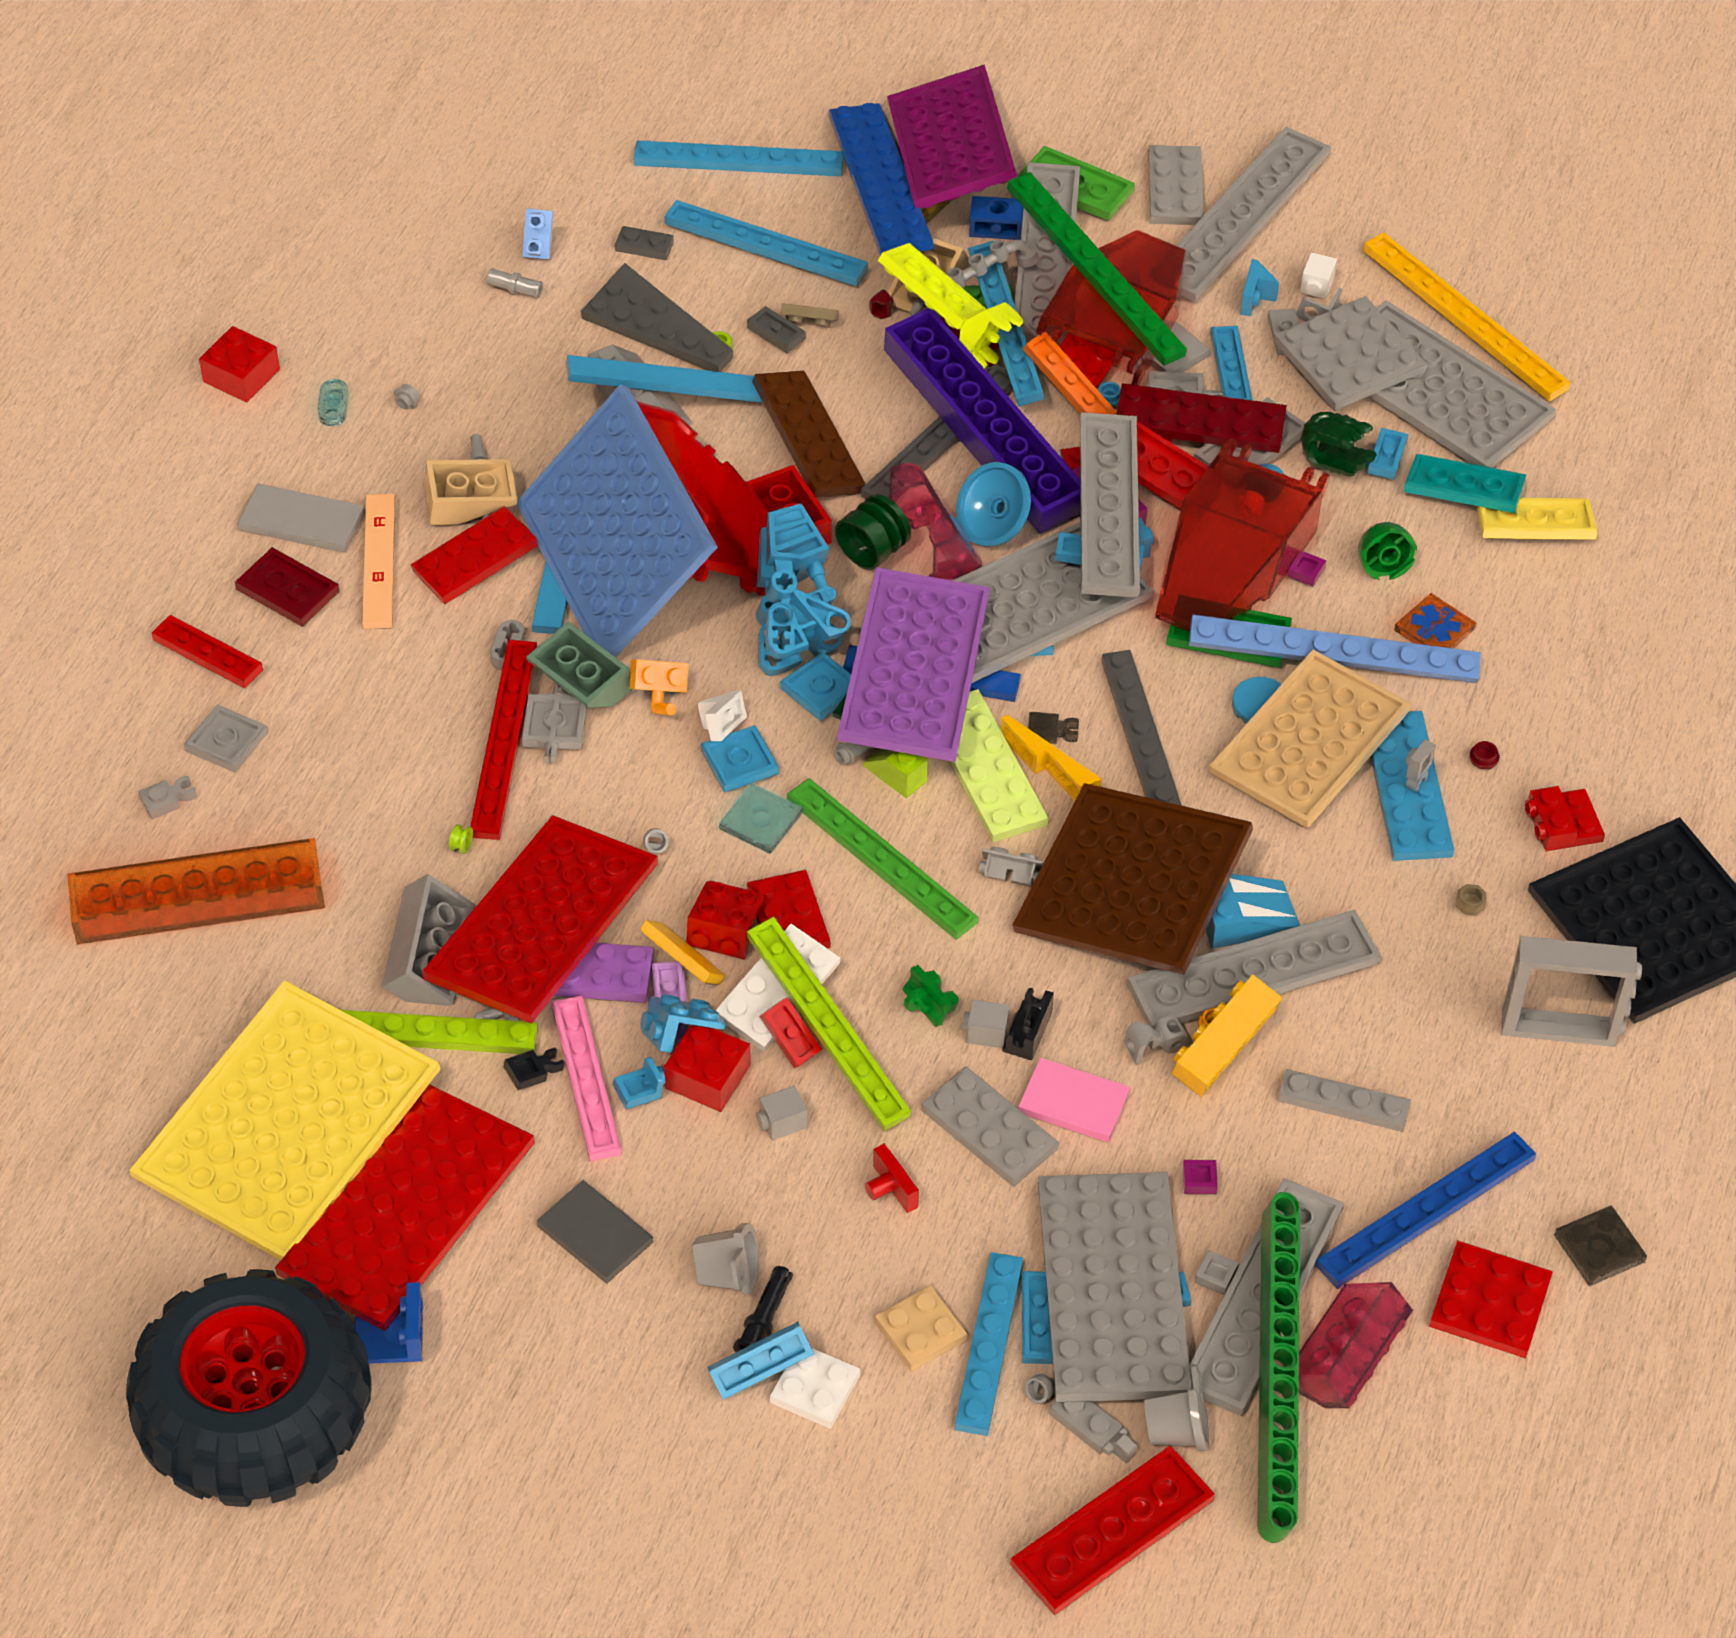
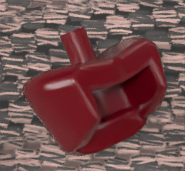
(881, 304)

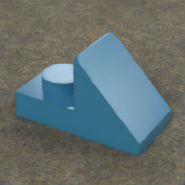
(1259, 285)

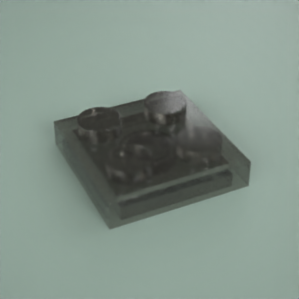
(1600, 1245)

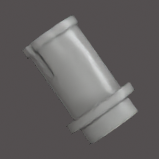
(848, 752)

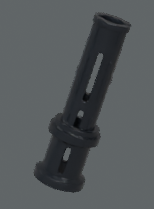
(759, 1323)

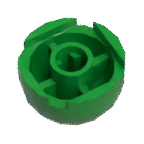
(1386, 550)

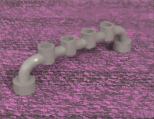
(978, 264)

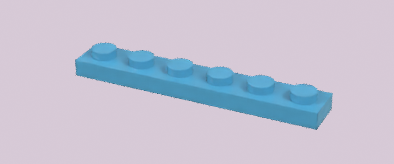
(988, 1344)

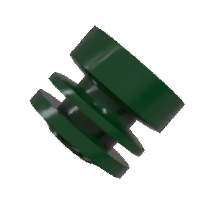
(873, 531)

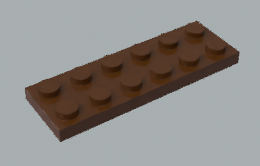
(808, 433)

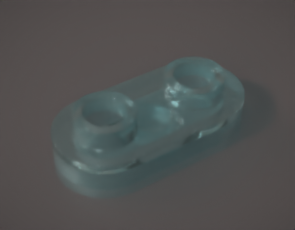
(333, 402)

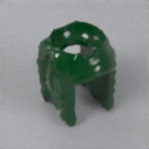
(1336, 444)

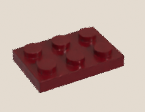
(287, 586)

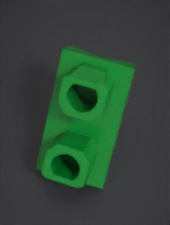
(924, 994)

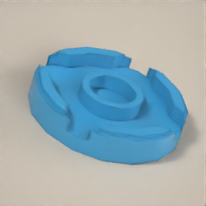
(1252, 695)

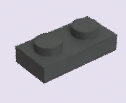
(644, 243)
(776, 329)

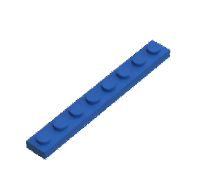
(1425, 1210)

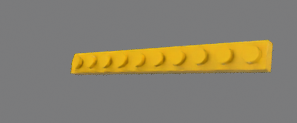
(1467, 316)

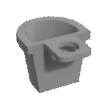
(728, 1258)
(1179, 1417)

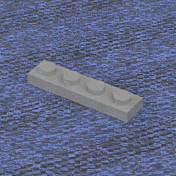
(1344, 1100)

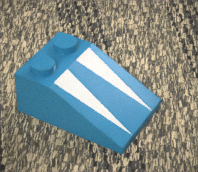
(1250, 911)

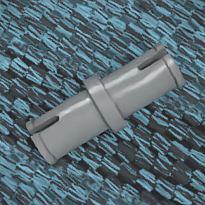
(514, 283)

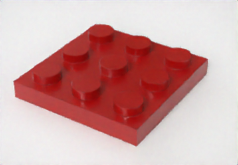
(1491, 1299)

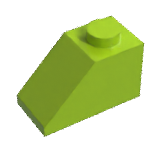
(899, 770)

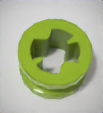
(460, 839)

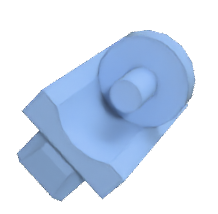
(537, 233)

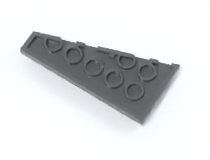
(645, 314)

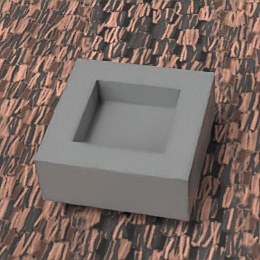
(1216, 1272)

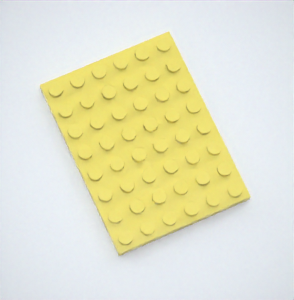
(285, 1120)

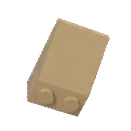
(944, 257)
(467, 489)

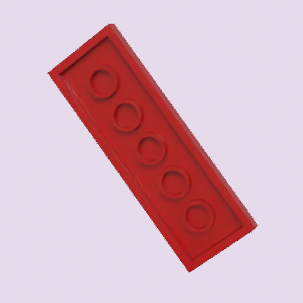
(1112, 1530)

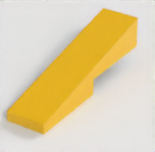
(1042, 755)

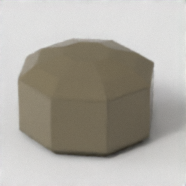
(1471, 899)

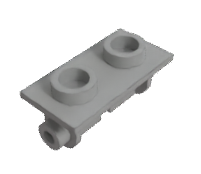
(999, 861)

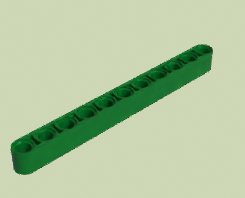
(1278, 1378)

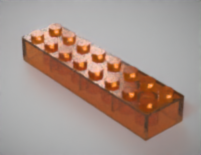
(195, 891)

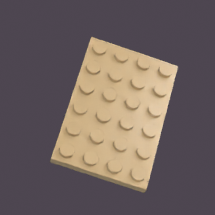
(1310, 738)

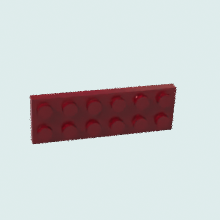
(1205, 417)

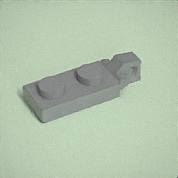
(1094, 1428)

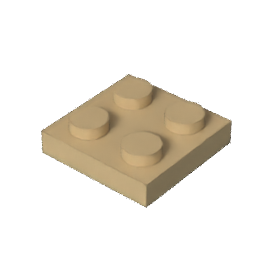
(920, 1328)

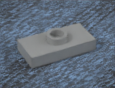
(1280, 321)

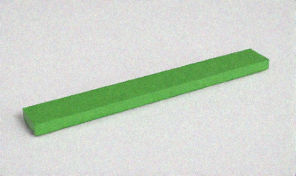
(883, 859)

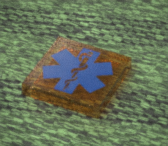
(1435, 624)

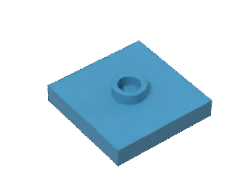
(818, 685)
(740, 759)

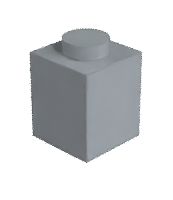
(986, 1023)
(782, 1113)

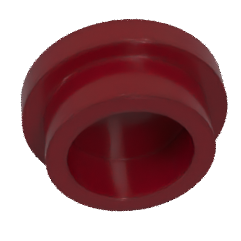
(1484, 755)

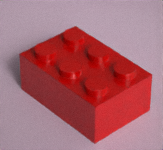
(788, 488)

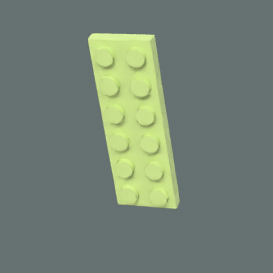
(994, 776)

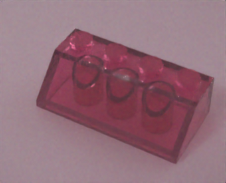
(1350, 1342)

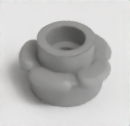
(406, 397)

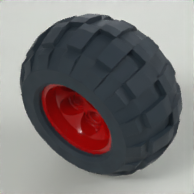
(259, 1426)

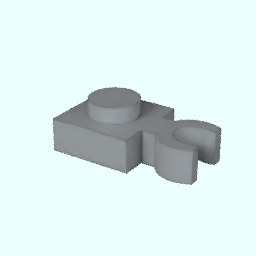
(1418, 762)
(164, 798)

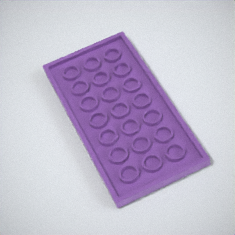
(914, 664)

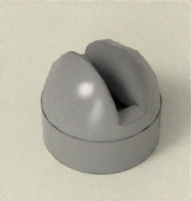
(655, 847)
(1035, 1384)

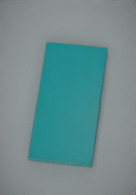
(1465, 483)

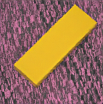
(682, 952)

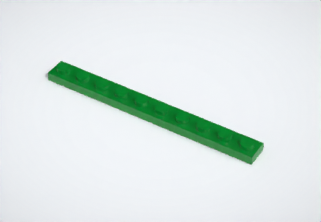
(1097, 269)

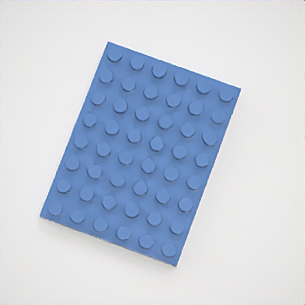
(615, 523)

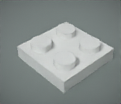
(816, 1388)

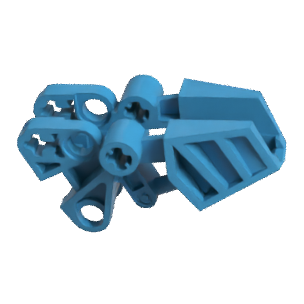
(787, 555)

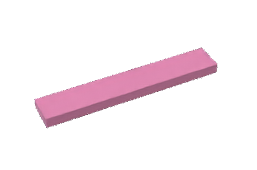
(586, 1078)

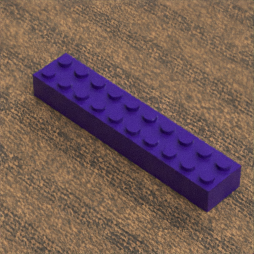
(982, 413)

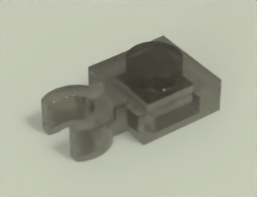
(1049, 727)

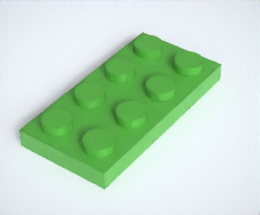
(1098, 190)

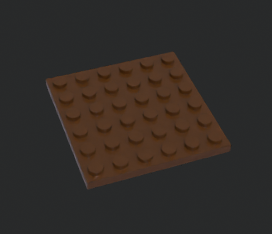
(1133, 878)

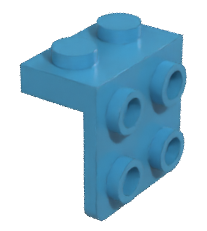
(666, 1013)

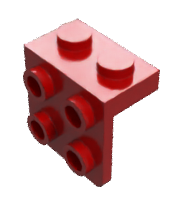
(723, 918)

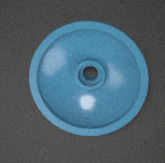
(982, 502)

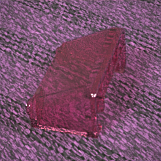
(927, 507)

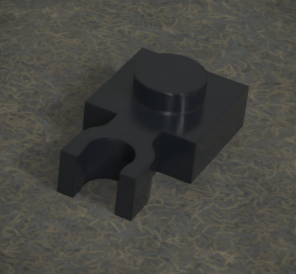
(530, 1070)

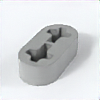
(500, 641)

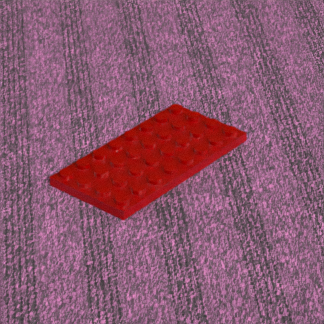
(540, 919)
(407, 1205)

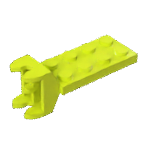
(942, 294)

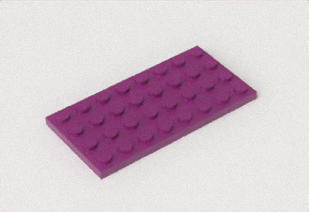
(951, 137)

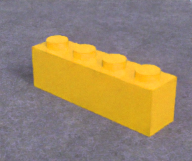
(1226, 1035)

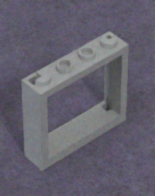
(1574, 958)

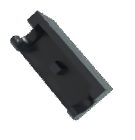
(1029, 1025)

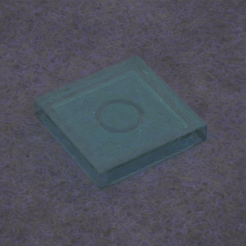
(760, 818)

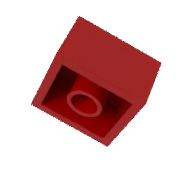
(239, 364)
(707, 1066)

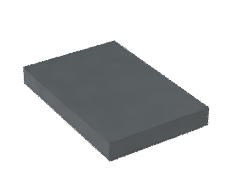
(594, 1231)

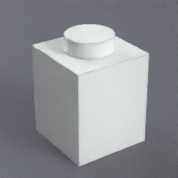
(1318, 275)

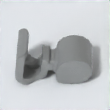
(1166, 1032)

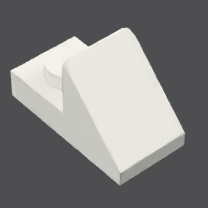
(722, 714)

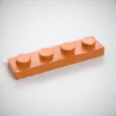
(1066, 376)

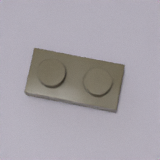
(820, 315)

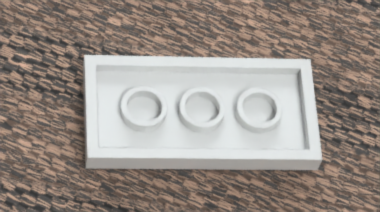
(761, 989)

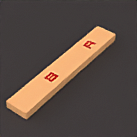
(379, 561)

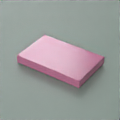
(1074, 1100)

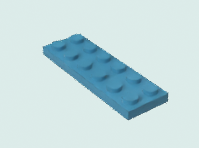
(1412, 819)

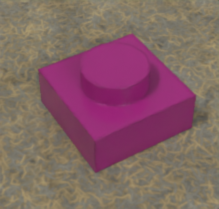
(1306, 568)
(1200, 1176)

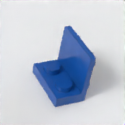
(402, 1338)

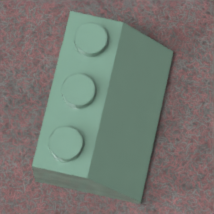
(582, 667)

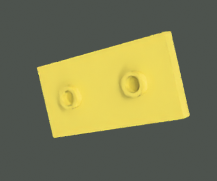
(1540, 520)

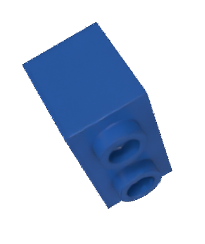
(995, 218)

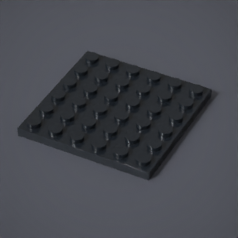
(1653, 896)

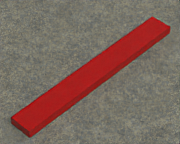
(503, 741)

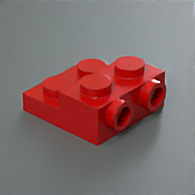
(1563, 818)

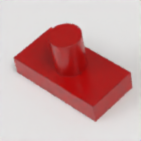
(892, 1179)

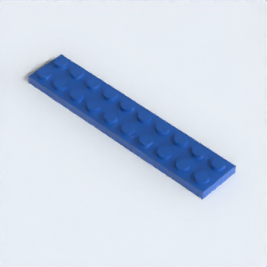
(879, 177)

